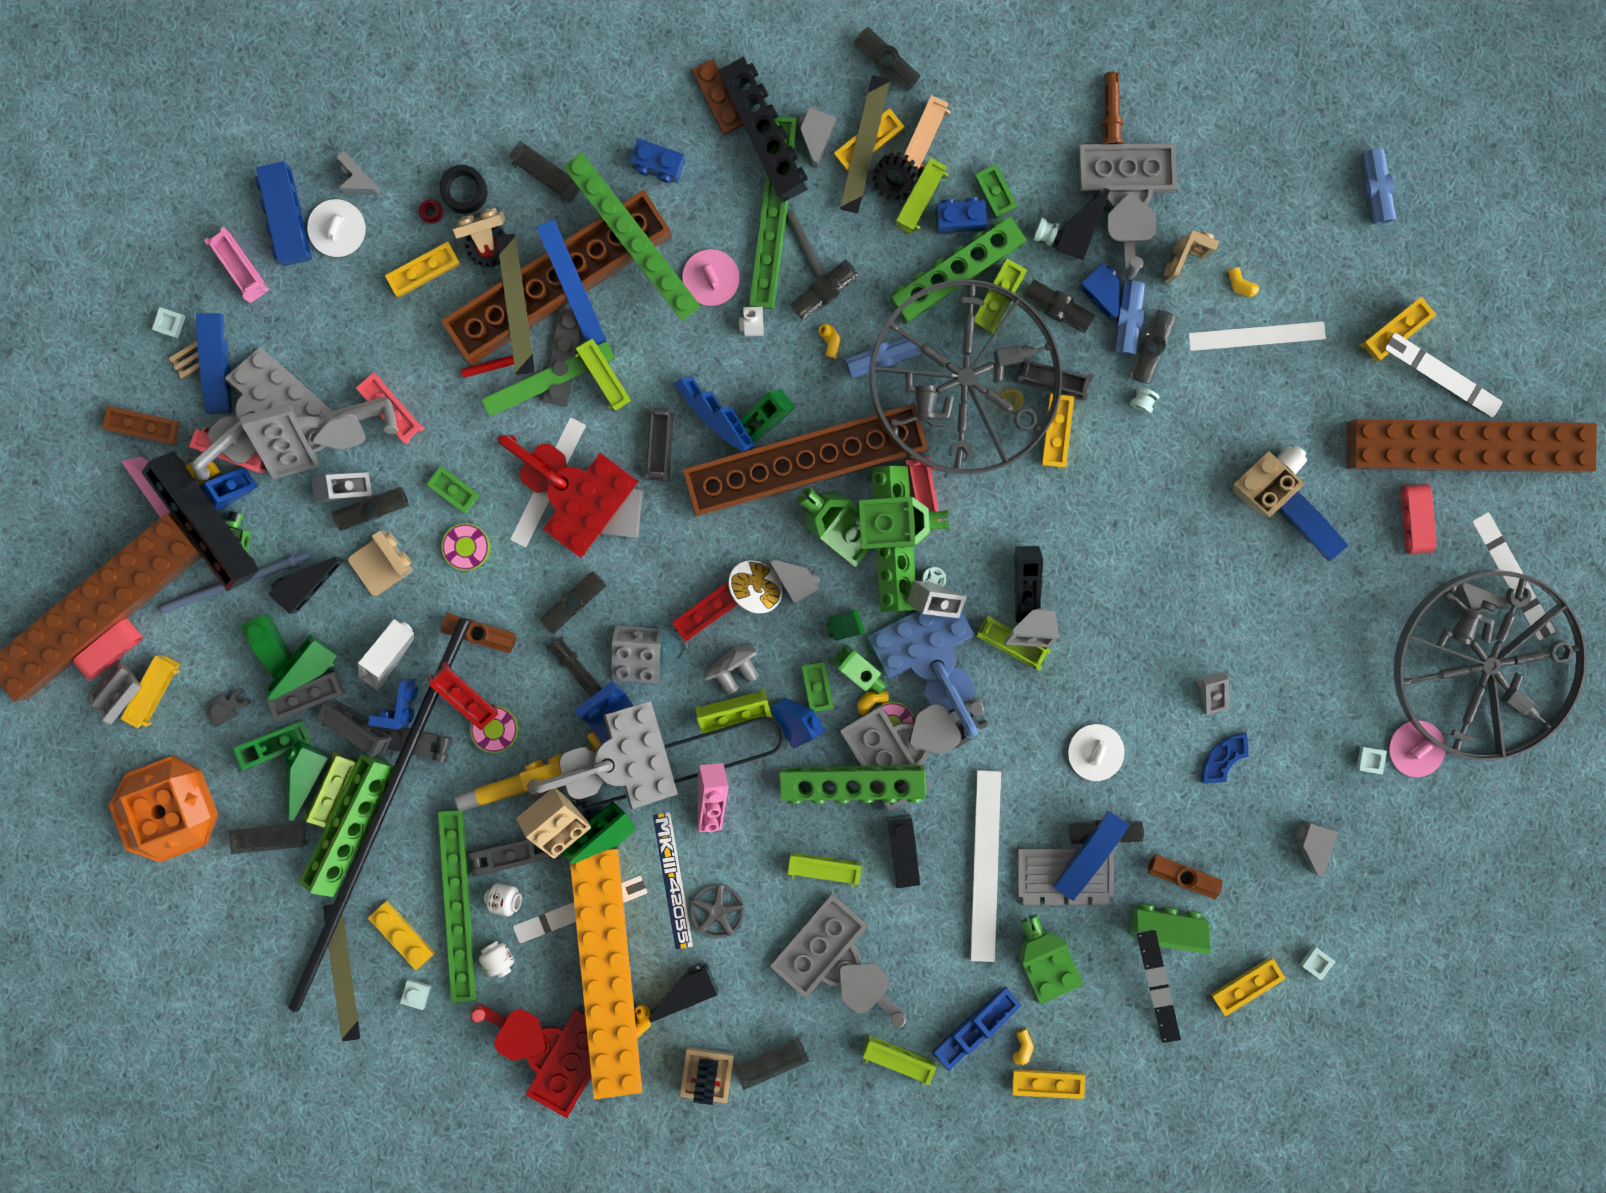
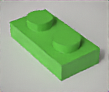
(995, 191)
(453, 489)
(817, 686)

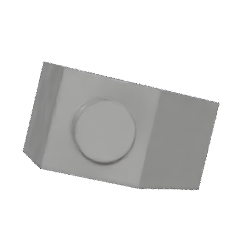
(815, 133)
(341, 487)
(796, 579)
(935, 599)
(1035, 630)
(1316, 845)

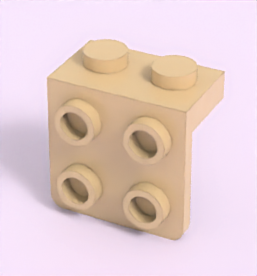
(1195, 243)
(380, 563)

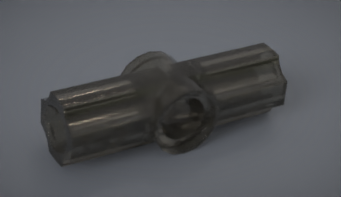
(876, 48)
(824, 290)
(1058, 306)
(1158, 333)
(357, 513)
(562, 613)
(1080, 831)

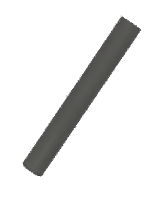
(804, 243)

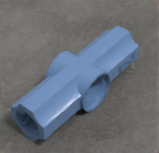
(1378, 186)
(1130, 318)
(887, 357)

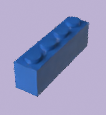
(283, 213)

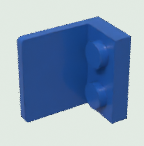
(606, 701)
(403, 713)

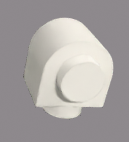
(752, 321)
(1292, 458)

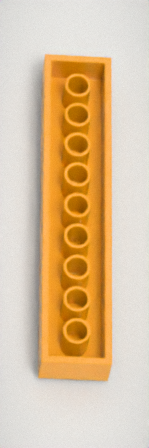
(606, 975)

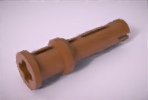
(1112, 121)

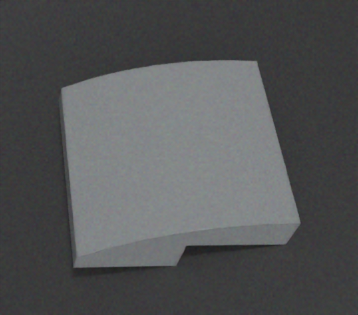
(627, 518)
(114, 691)

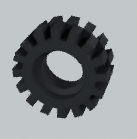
(888, 186)

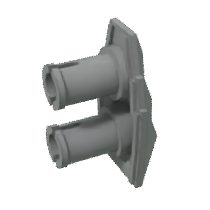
(738, 657)

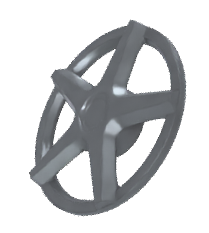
(717, 911)

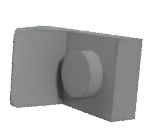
(358, 181)
(1476, 597)
(1214, 692)

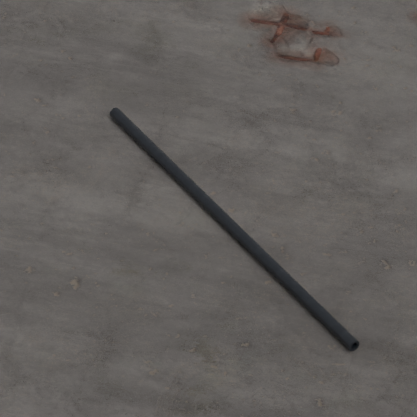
(375, 823)

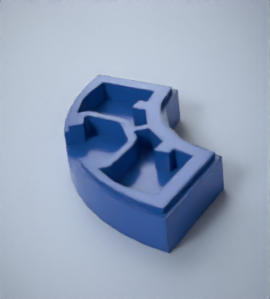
(1223, 757)

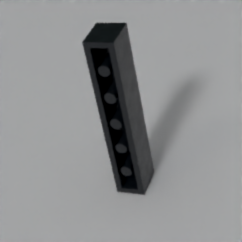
(200, 520)

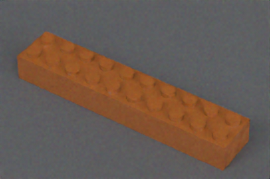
(596, 254)
(1471, 446)
(801, 461)
(95, 607)

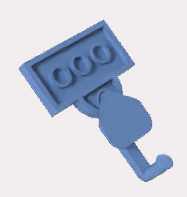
(927, 641)

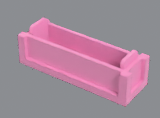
(237, 265)

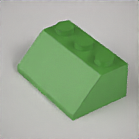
(1173, 928)

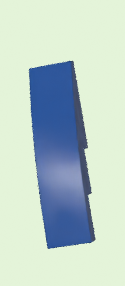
(213, 362)
(719, 419)
(1313, 526)
(1091, 855)
(976, 1028)

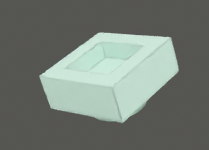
(168, 322)
(1371, 760)
(1317, 962)
(415, 994)

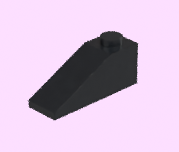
(1078, 231)
(1028, 580)
(297, 588)
(903, 850)
(691, 989)

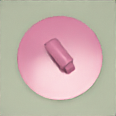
(711, 277)
(1414, 753)

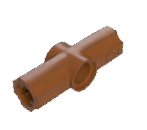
(493, 636)
(1197, 882)

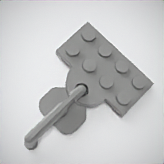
(1132, 176)
(262, 387)
(290, 442)
(882, 743)
(634, 761)
(823, 948)

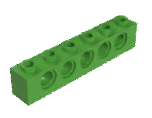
(1011, 239)
(894, 564)
(888, 774)
(346, 826)

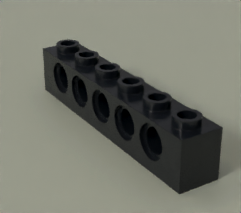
(735, 77)

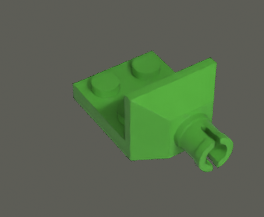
(897, 522)
(835, 523)
(1047, 961)

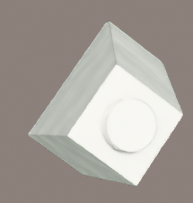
(385, 654)

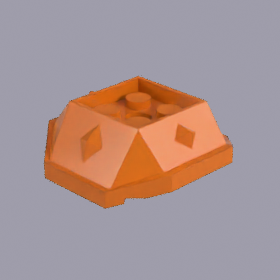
(187, 806)

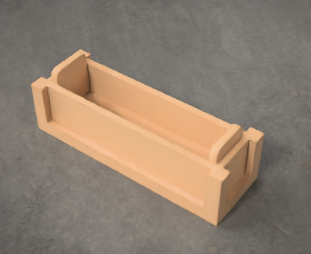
(926, 131)

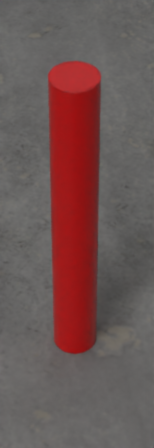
(487, 366)

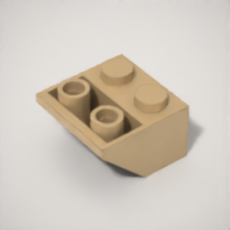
(1267, 485)
(553, 823)

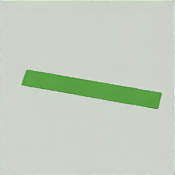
(539, 383)

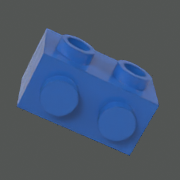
(657, 161)
(960, 216)

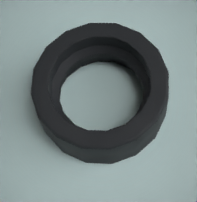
(457, 171)

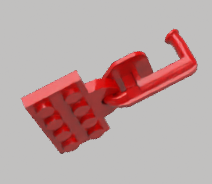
(589, 496)
(560, 1067)

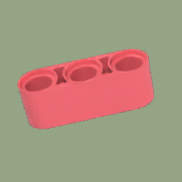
(1418, 519)
(107, 649)

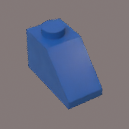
(1103, 290)
(229, 488)
(797, 721)

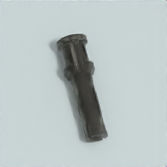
(568, 659)

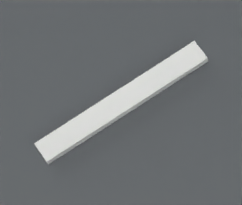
(985, 865)

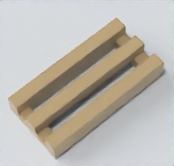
(181, 354)

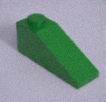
(766, 415)
(845, 625)
(266, 643)
(305, 664)
(268, 746)
(302, 770)
(607, 831)

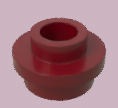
(425, 206)

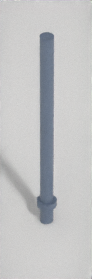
(292, 561)

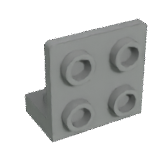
(636, 654)

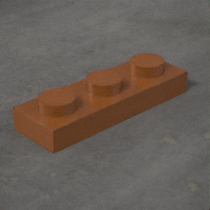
(717, 96)
(141, 425)

